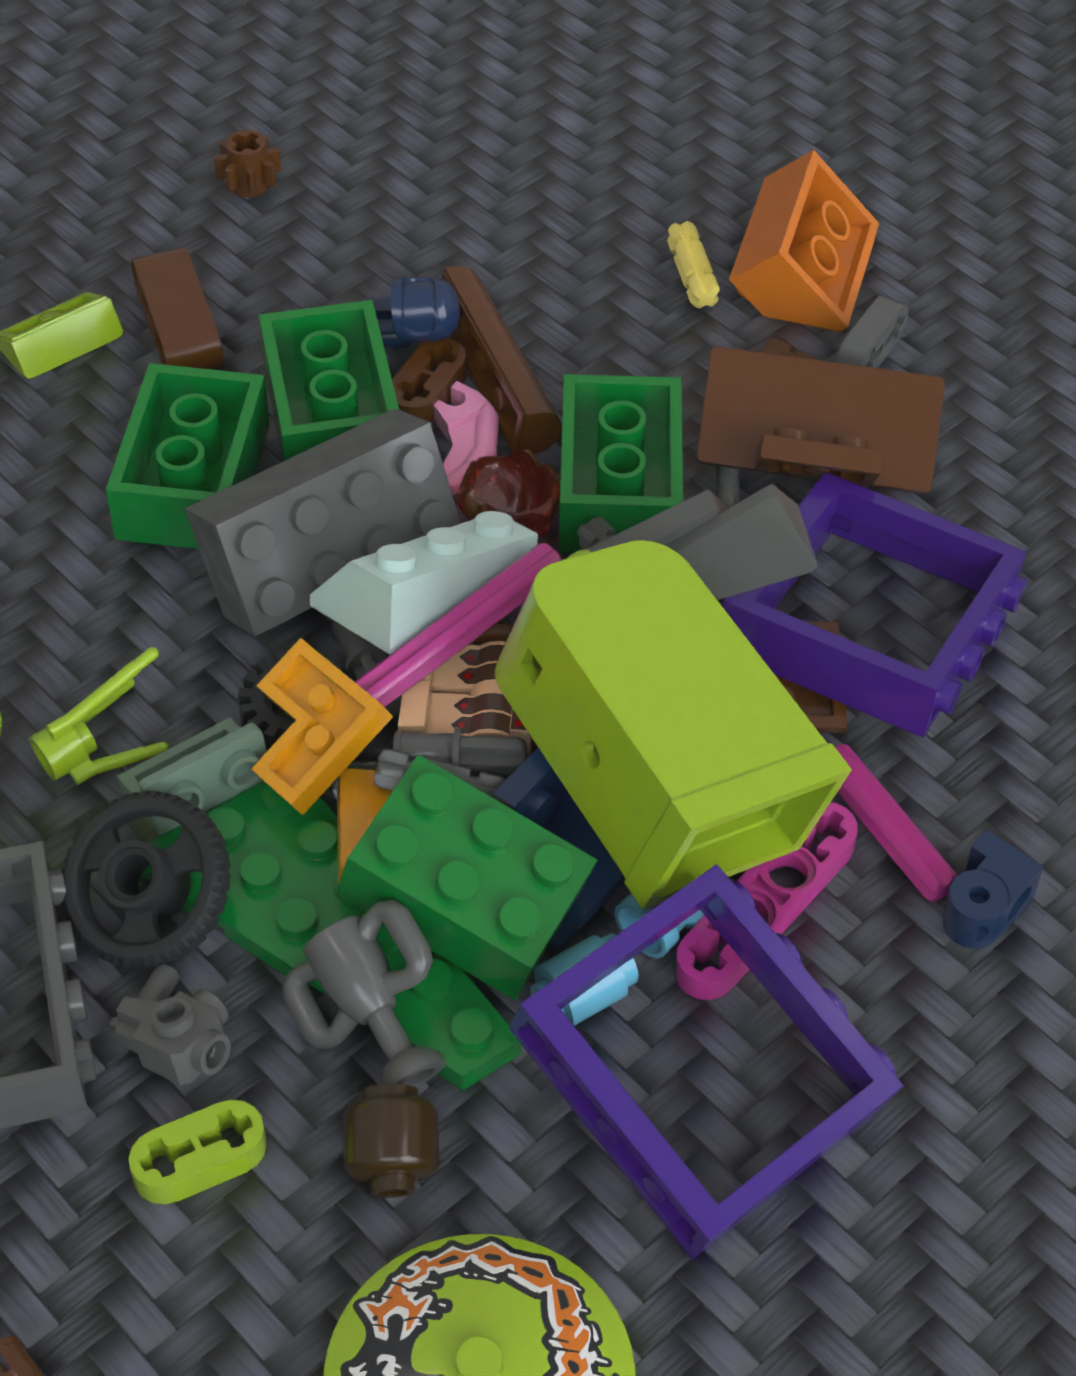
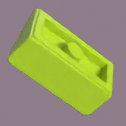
(60, 334)

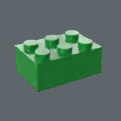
(324, 372)
(183, 444)
(618, 451)
(470, 873)

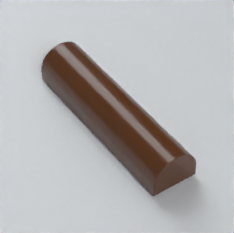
(500, 367)

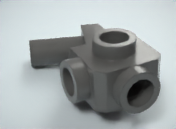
(173, 1034)

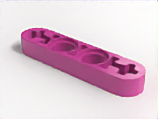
(775, 903)

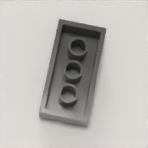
(316, 512)

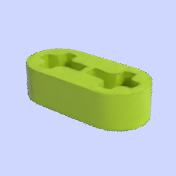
(197, 1151)

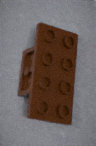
(819, 419)

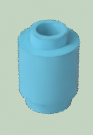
(598, 997)

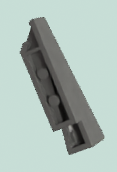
(731, 546)

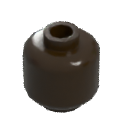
(391, 1139)

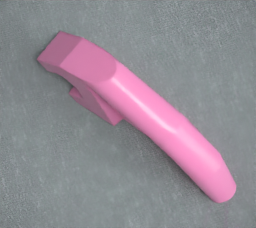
(470, 427)

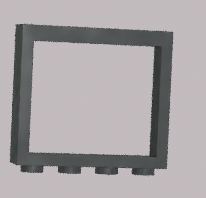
(59, 1088)

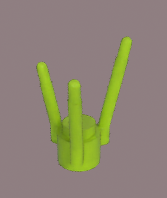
(67, 742)

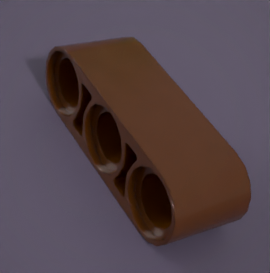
(177, 310)

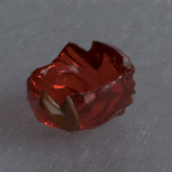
(511, 486)

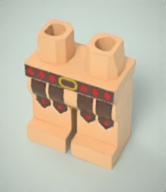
(463, 696)

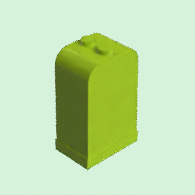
(663, 719)

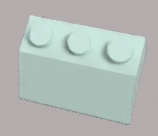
(414, 583)

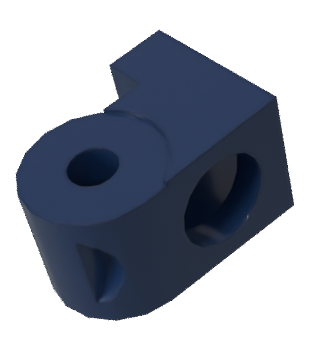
(990, 892)

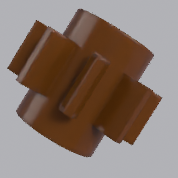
(247, 163)

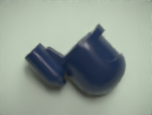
(417, 311)

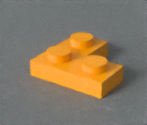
(329, 729)

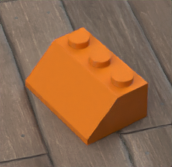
(805, 247)

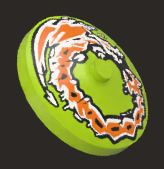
(480, 1312)

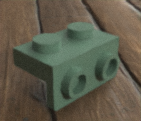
(200, 769)

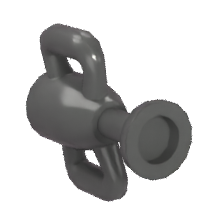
(364, 988)

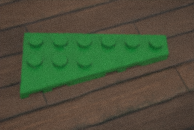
(287, 894)

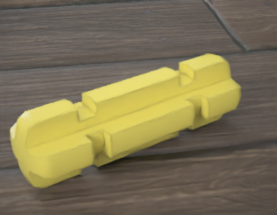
(693, 264)

